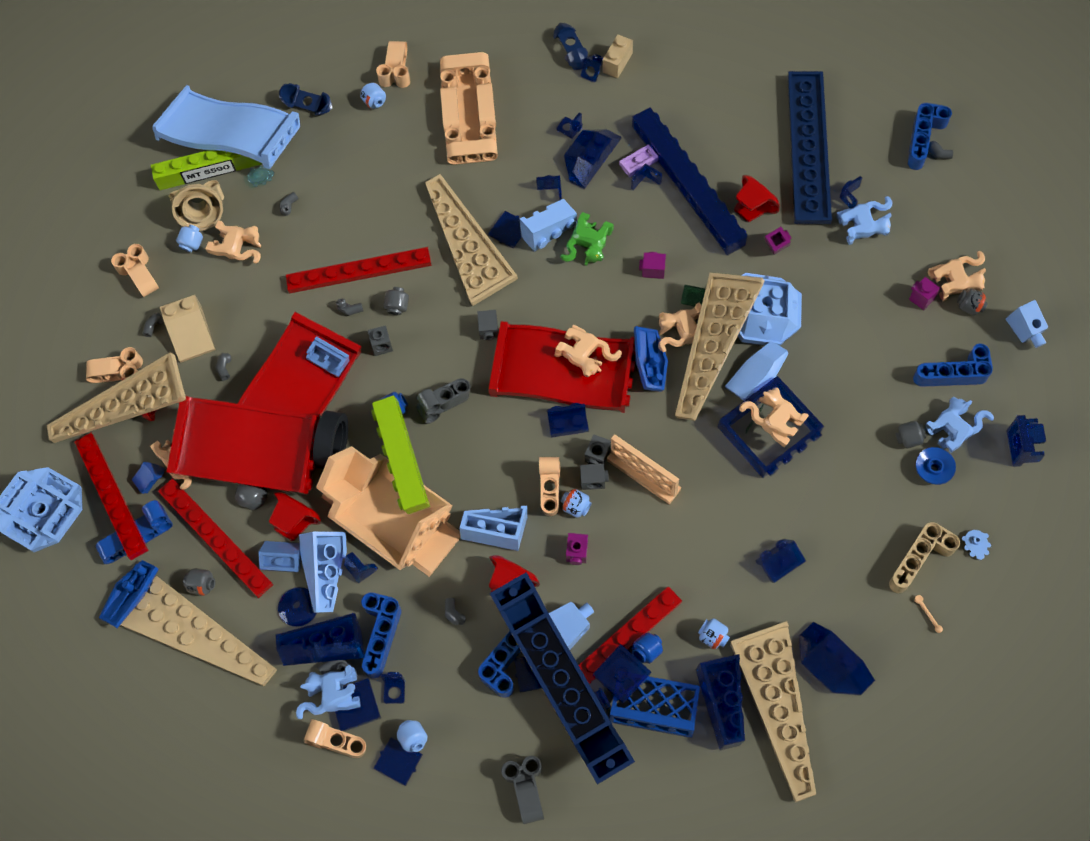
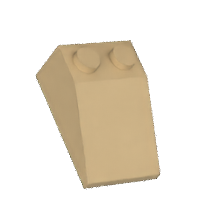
(187, 328)

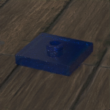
(622, 673)
(362, 715)

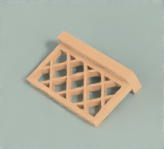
(643, 470)

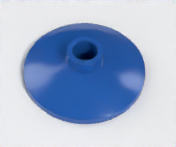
(941, 460)

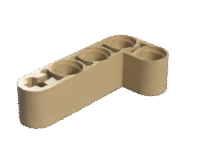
(917, 559)

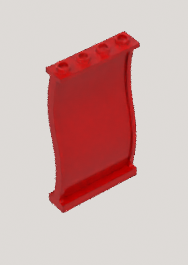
(528, 368)
(290, 380)
(243, 445)

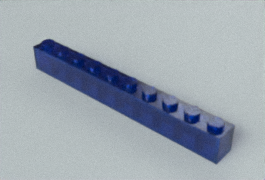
(690, 182)

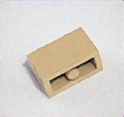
(617, 56)

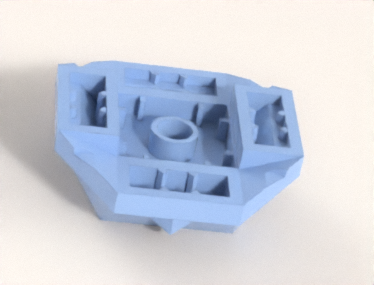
(776, 320)
(25, 499)

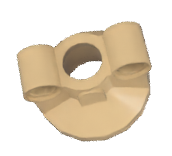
(202, 214)

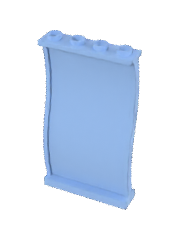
(227, 126)

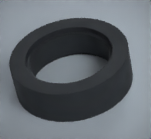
(329, 437)

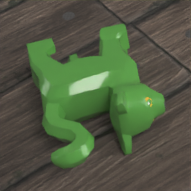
(587, 236)

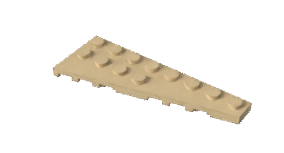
(475, 256)
(720, 320)
(138, 394)
(181, 625)
(773, 684)

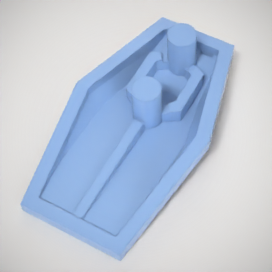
(757, 370)

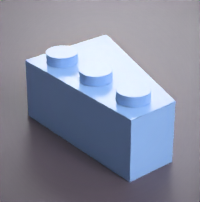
(548, 224)
(494, 527)

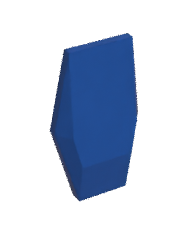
(649, 359)
(128, 593)

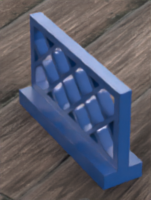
(656, 721)

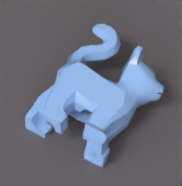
(863, 221)
(955, 426)
(333, 694)

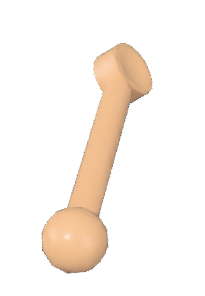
(919, 600)

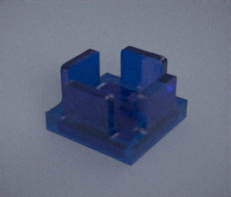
(1021, 438)

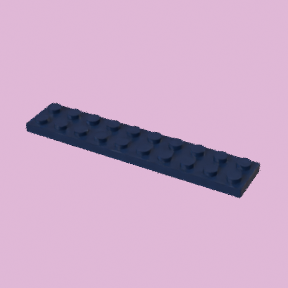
(809, 148)

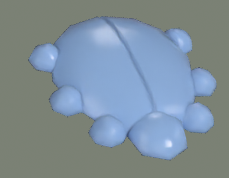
(977, 543)

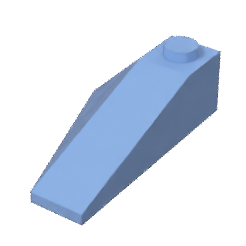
(322, 562)

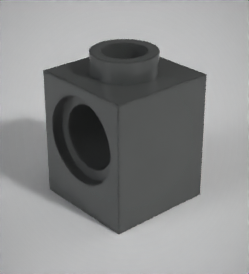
(488, 324)
(380, 340)
(601, 444)
(593, 476)

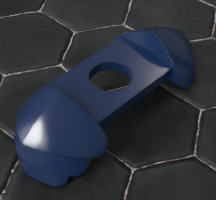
(575, 53)
(293, 97)

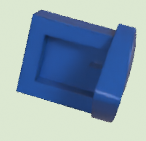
(147, 476)

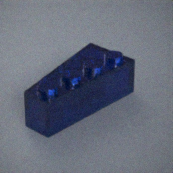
(322, 642)
(723, 699)

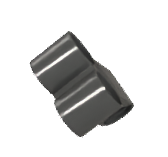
(432, 404)
(526, 789)

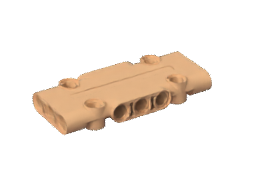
(468, 108)

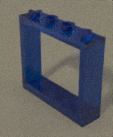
(733, 416)

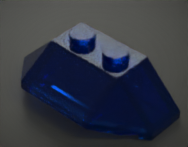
(589, 154)
(833, 661)

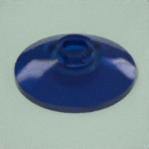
(296, 616)

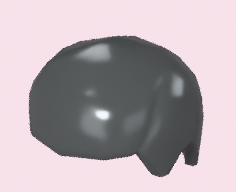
(250, 496)

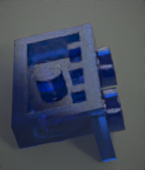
(567, 420)
(781, 559)

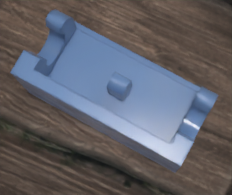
(327, 356)

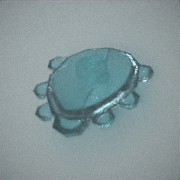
(260, 176)

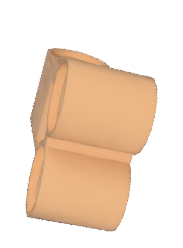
(394, 68)
(136, 268)
(113, 368)
(549, 472)
(320, 735)

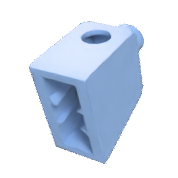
(1028, 323)
(572, 622)

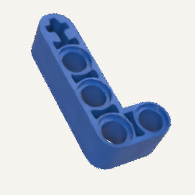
(926, 118)
(928, 373)
(151, 524)
(377, 636)
(499, 667)

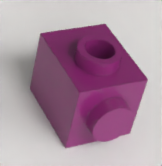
(778, 240)
(653, 265)
(923, 293)
(577, 548)

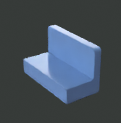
(280, 556)

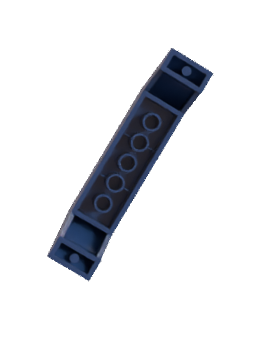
(561, 678)

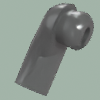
(938, 152)
(286, 203)
(151, 322)
(221, 365)

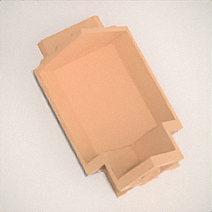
(369, 510)

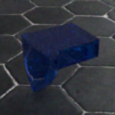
(357, 568)

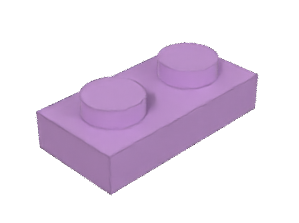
(638, 159)

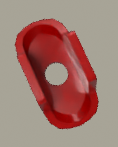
(755, 200)
(292, 517)
(507, 571)

